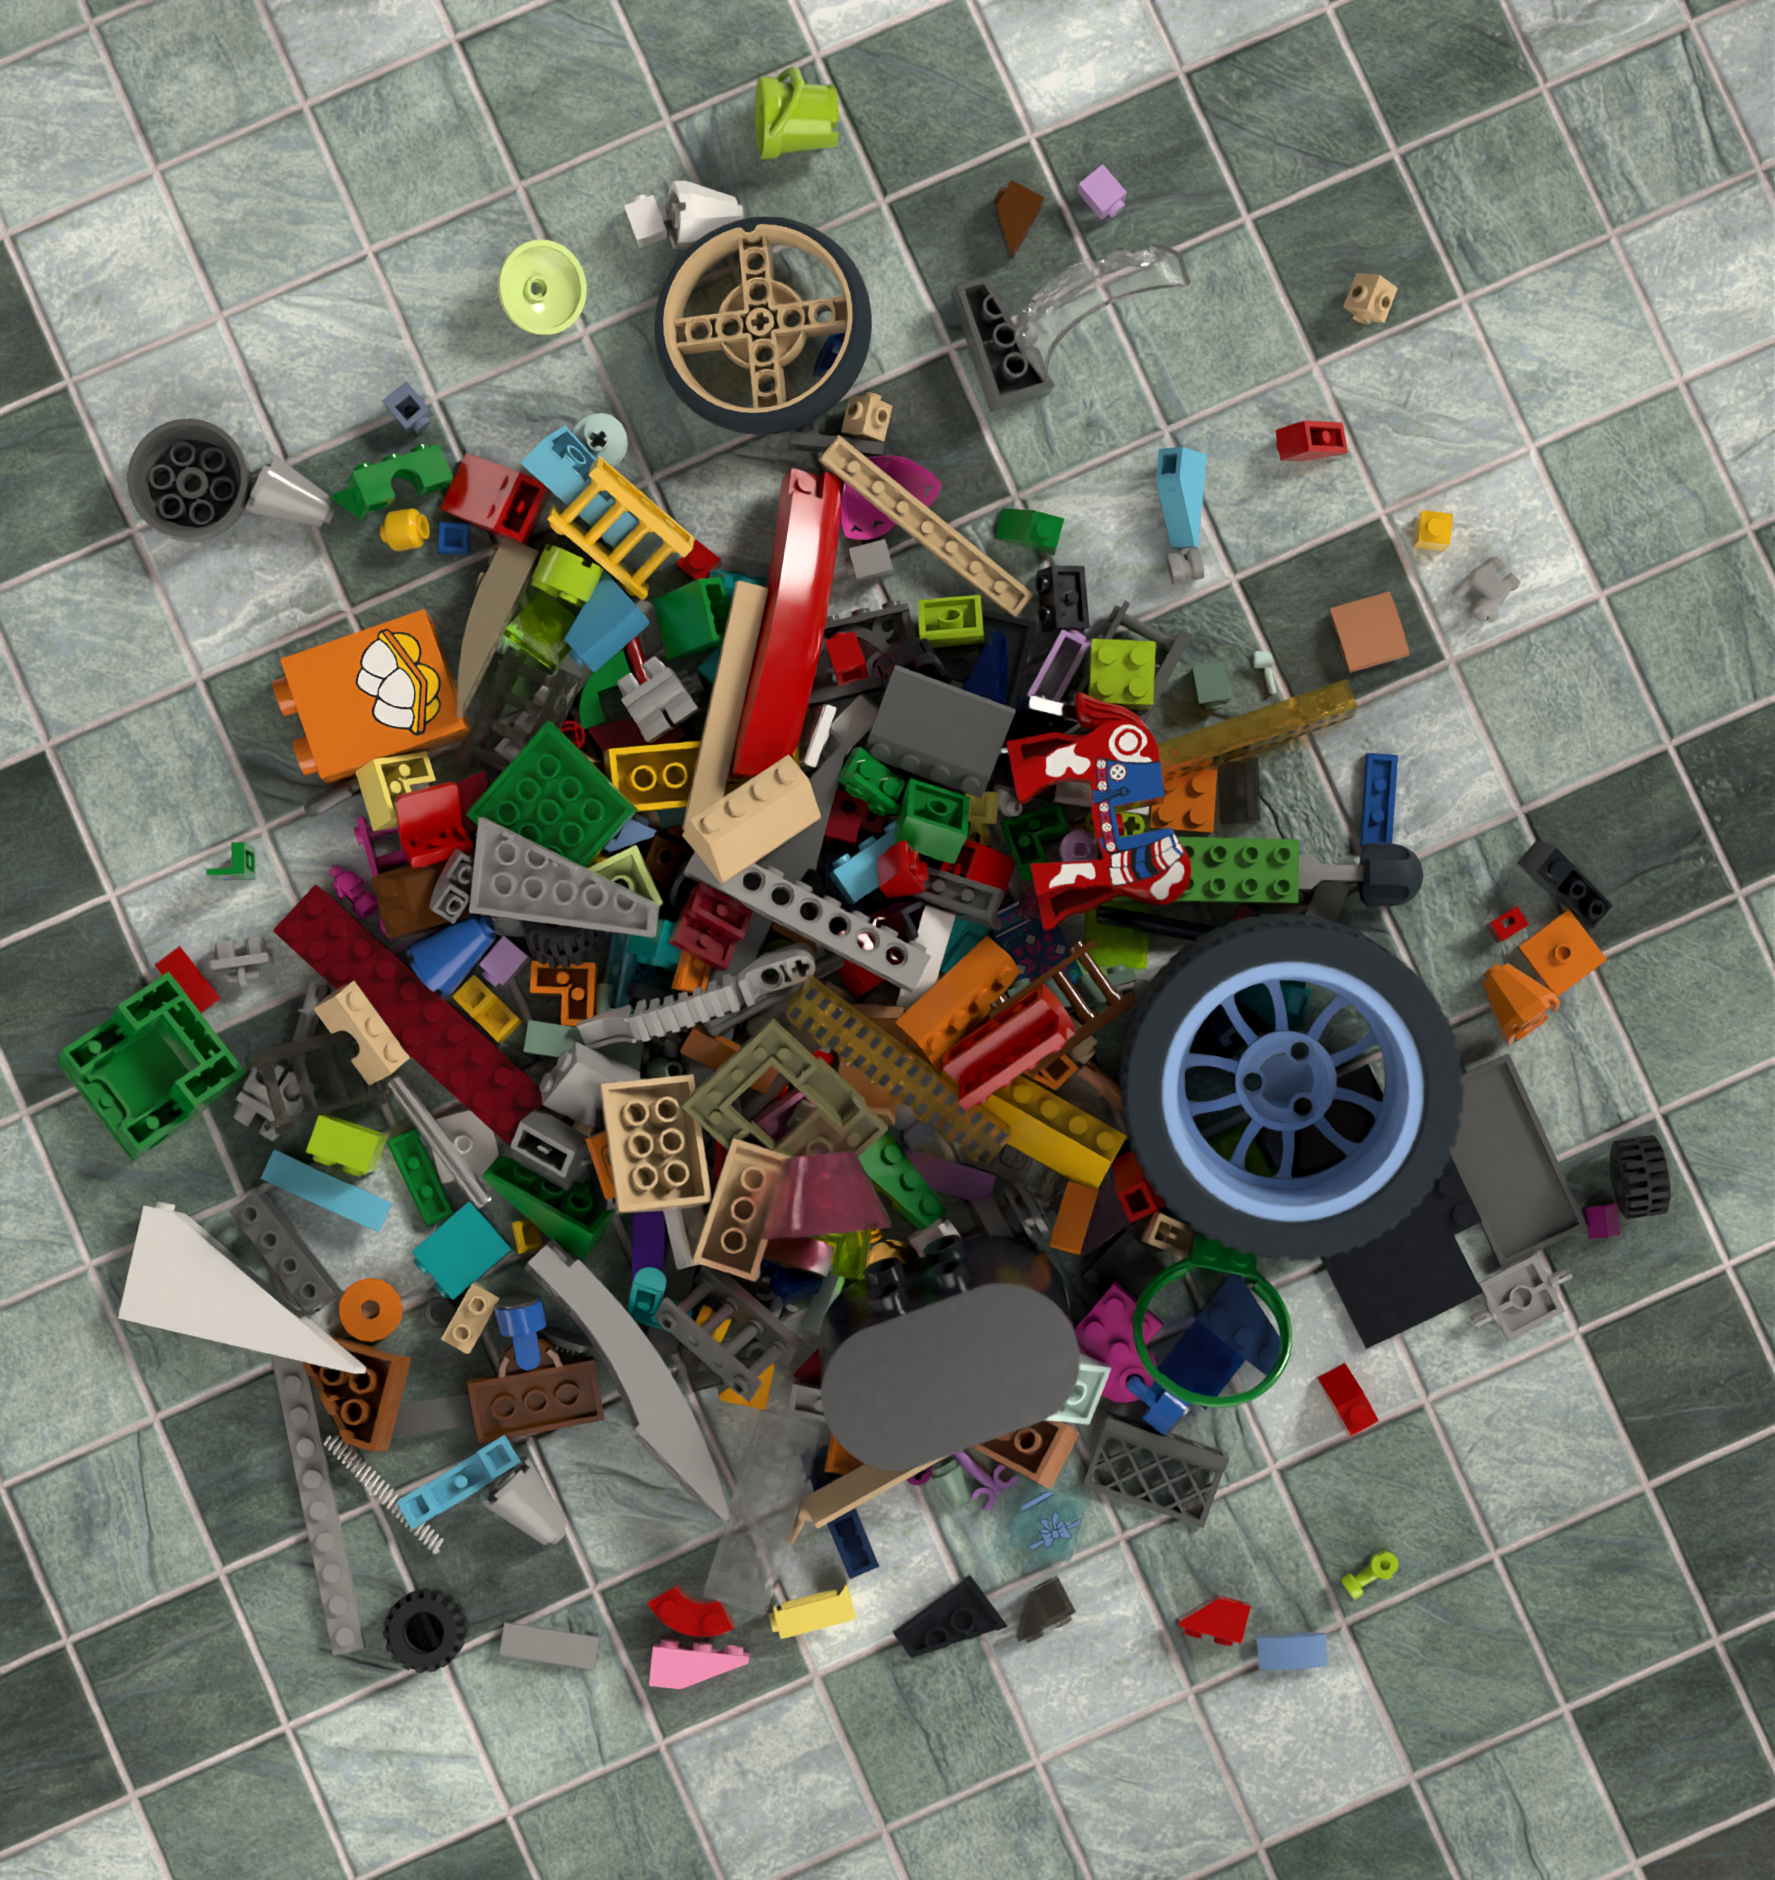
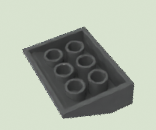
(939, 731)

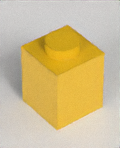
(1433, 530)

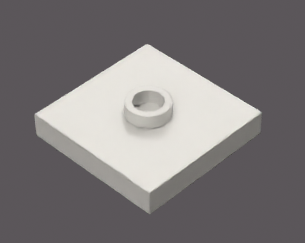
(815, 735)
(471, 1139)

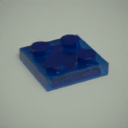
(1201, 1362)

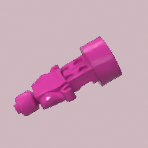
(349, 885)

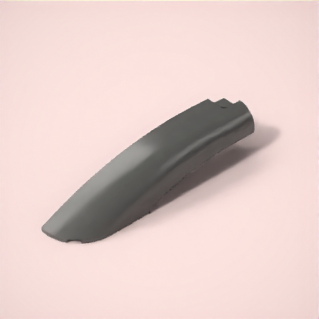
(793, 859)

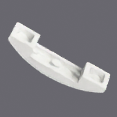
(934, 935)

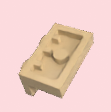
(470, 1318)

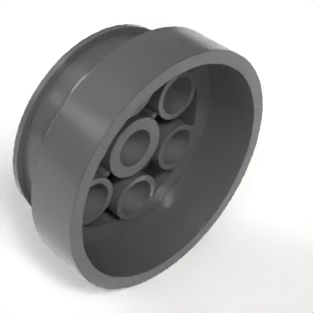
(159, 454)

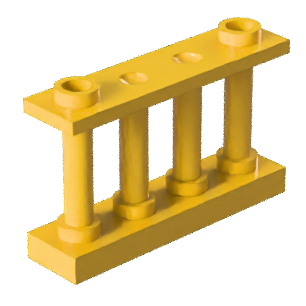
(627, 499)

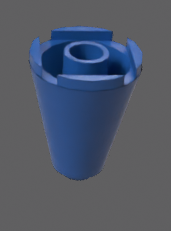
(451, 953)

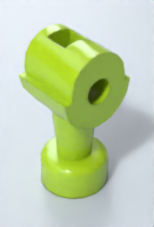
(1380, 1566)

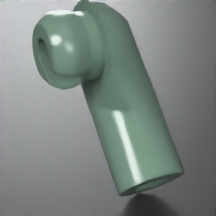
(603, 998)

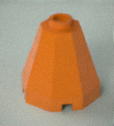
(1517, 1001)

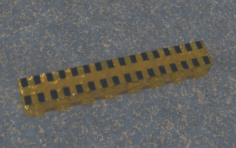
(1256, 730)
(896, 1069)

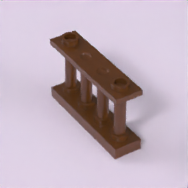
(1090, 1020)

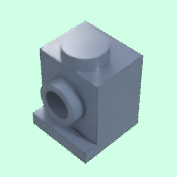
(400, 401)

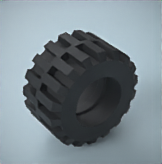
(561, 945)
(1640, 1177)
(403, 1647)

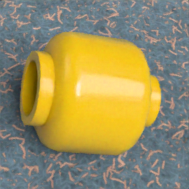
(404, 529)

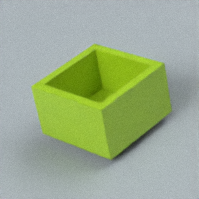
(1122, 672)
(347, 1144)

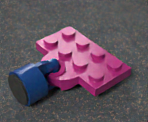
(1108, 1337)

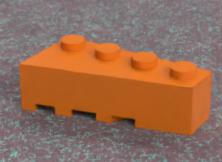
(958, 1002)

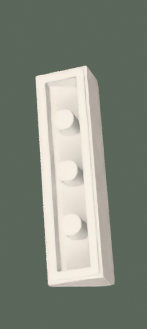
(684, 1230)

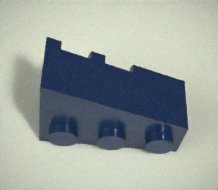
(1241, 1323)

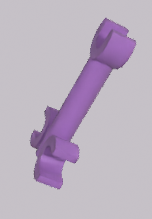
(992, 1485)

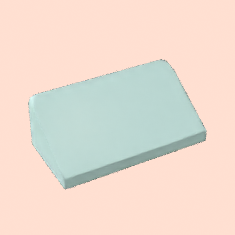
(821, 1302)

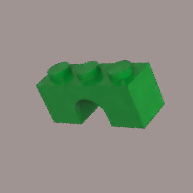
(422, 467)

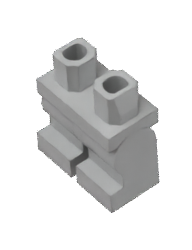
(655, 696)
(255, 1100)

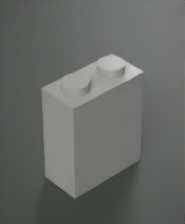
(576, 1081)

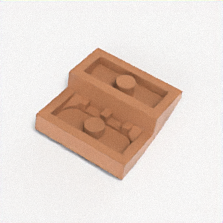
(1369, 632)

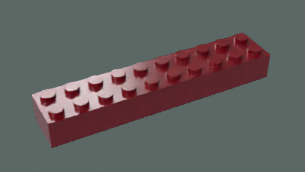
(416, 1016)

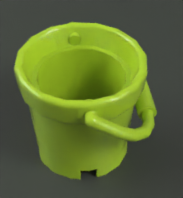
(794, 115)

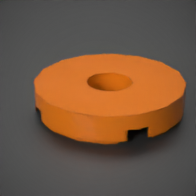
(352, 1309)

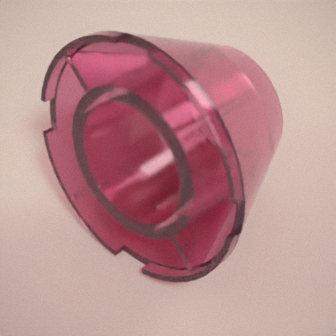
(823, 1197)

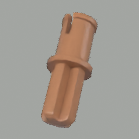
(1102, 1083)

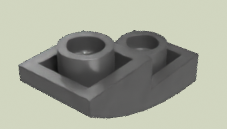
(450, 890)

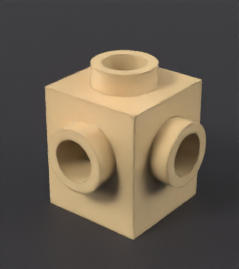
(1370, 298)
(866, 417)

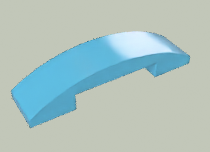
(459, 1482)

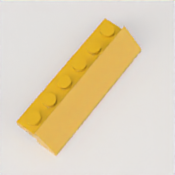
(1055, 1131)

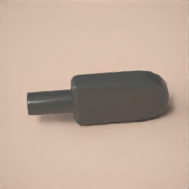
(331, 797)

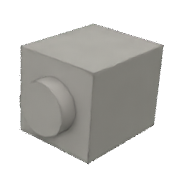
(869, 561)

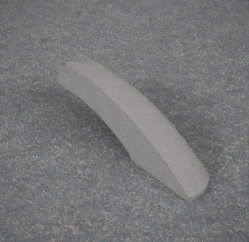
(647, 1388)

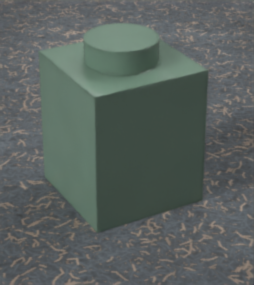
(1210, 686)

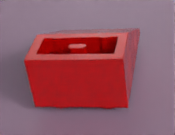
(496, 499)

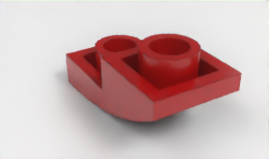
(188, 978)

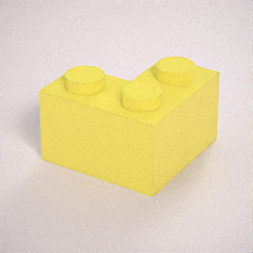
(387, 778)

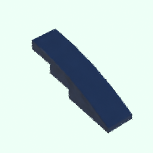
(847, 1529)

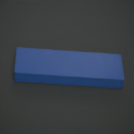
(1378, 798)

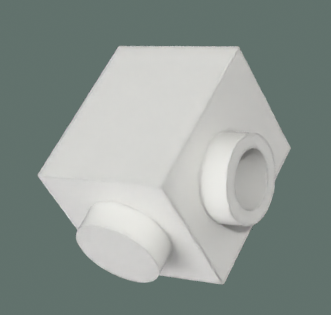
(646, 219)

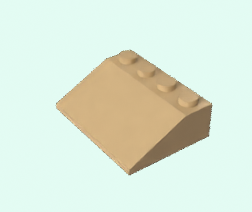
(654, 1145)

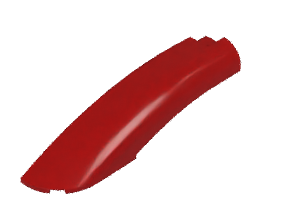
(791, 620)

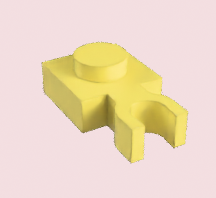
(981, 814)

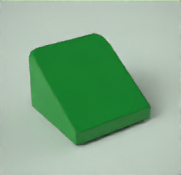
(346, 501)

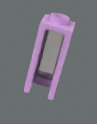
(1060, 665)

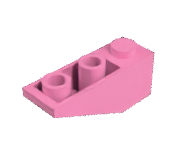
(683, 1666)

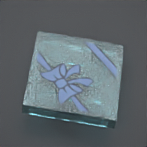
(1048, 1522)

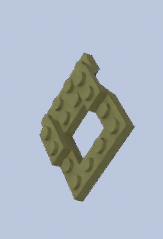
(834, 1126)

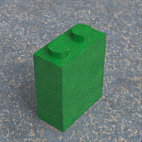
(692, 618)

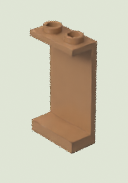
(876, 1096)

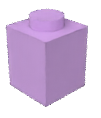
(1102, 193)
(503, 962)

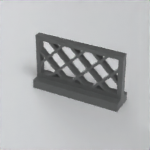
(1172, 1447)

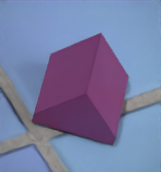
(1602, 1221)

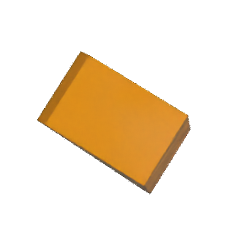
(761, 1397)

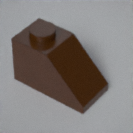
(1015, 214)

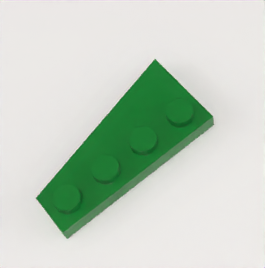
(901, 1182)

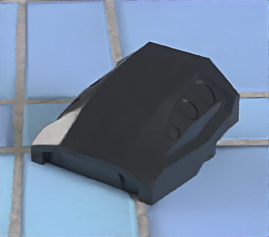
(913, 655)

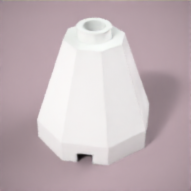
(697, 212)

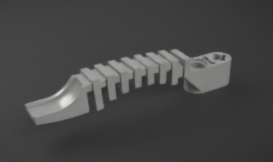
(686, 1011)

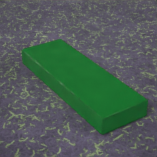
(421, 1177)

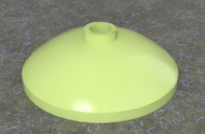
(558, 283)

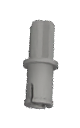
(308, 1018)

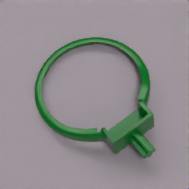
(1214, 1256)

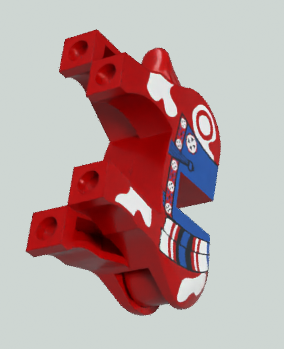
(1124, 775)

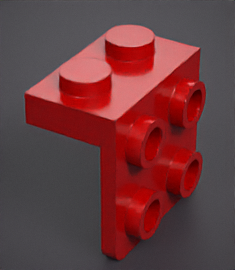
(431, 825)

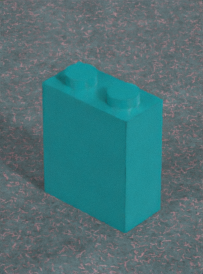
(461, 1251)

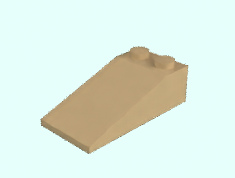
(738, 1209)

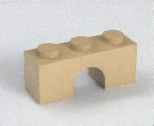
(352, 1012)

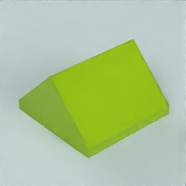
(951, 621)

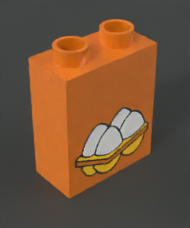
(370, 697)

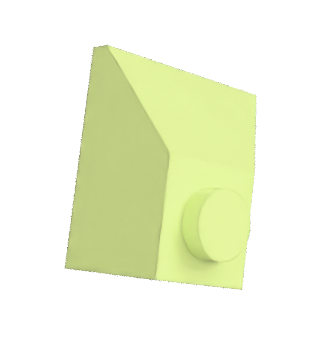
(630, 872)

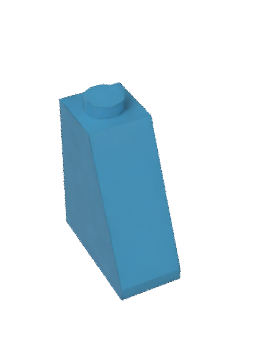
(604, 625)

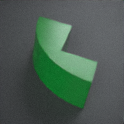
(599, 684)

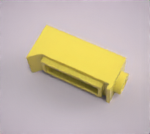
(812, 1612)

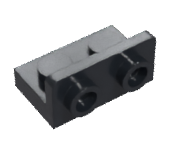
(1062, 598)

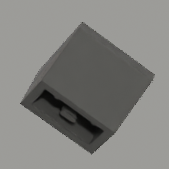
(549, 1148)

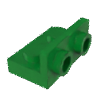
(871, 782)

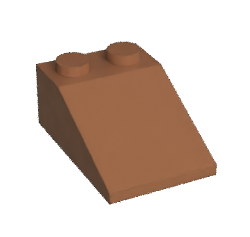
(1034, 1450)

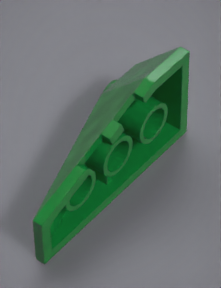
(566, 1216)

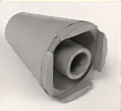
(289, 496)
(526, 1503)

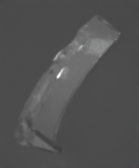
(1087, 288)

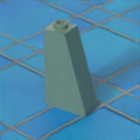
(554, 1039)

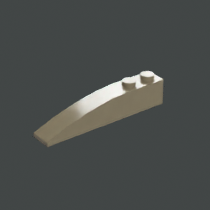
(491, 612)

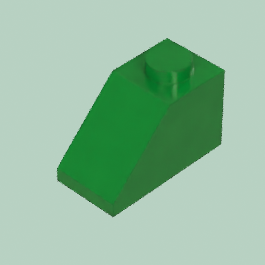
(1030, 529)

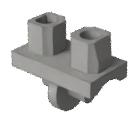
(226, 960)

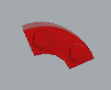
(689, 1614)

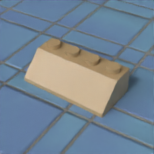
(753, 820)

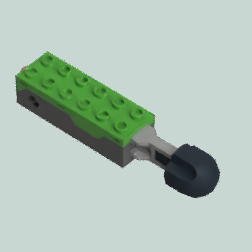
(1274, 873)

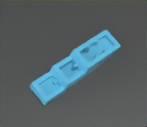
(326, 1190)

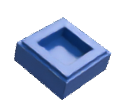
(454, 538)

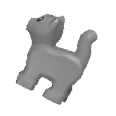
(1489, 587)

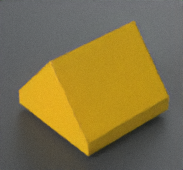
(526, 1236)

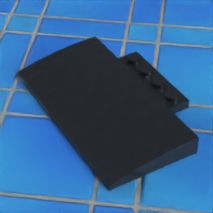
(1417, 1264)

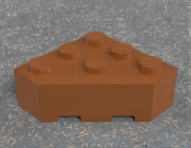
(363, 1403)

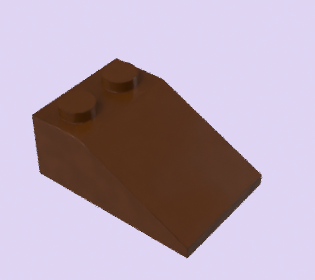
(406, 898)

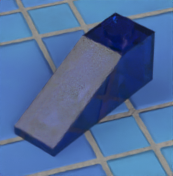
(990, 671)

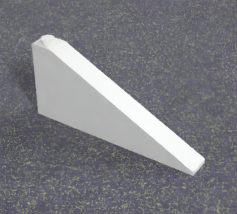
(200, 1289)

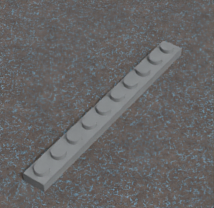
(319, 1506)

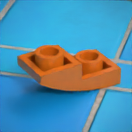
(1073, 1218)

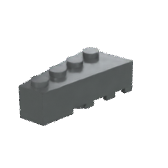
(990, 336)

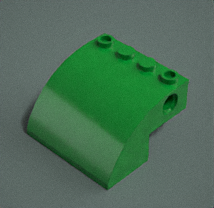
(150, 1066)

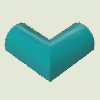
(647, 1297)

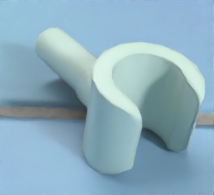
(1264, 660)

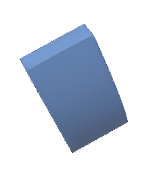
(1292, 1652)

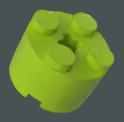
(566, 576)

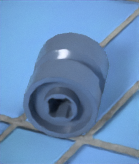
(911, 1128)

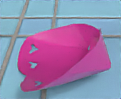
(860, 512)

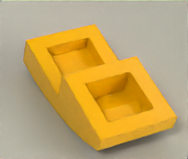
(487, 1009)

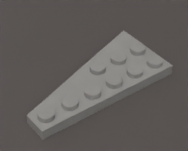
(538, 885)

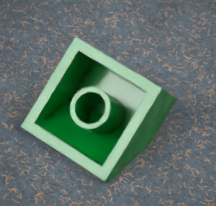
(933, 821)

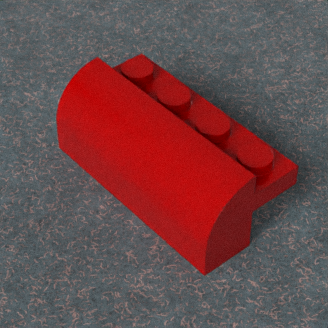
(1008, 1045)

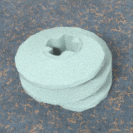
(601, 425)

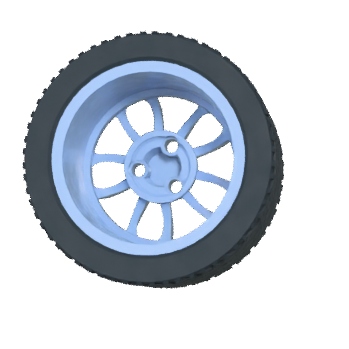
(1379, 1176)

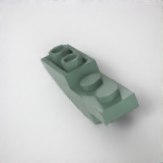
(1085, 986)

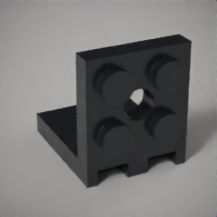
(1032, 718)

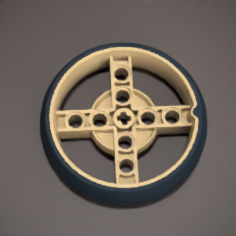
(754, 241)

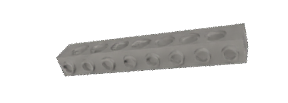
(913, 954)

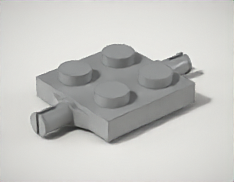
(1521, 1297)

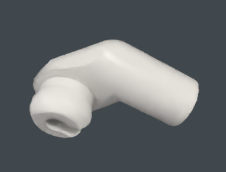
(1008, 803)

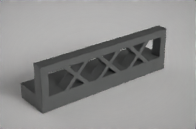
(962, 896)

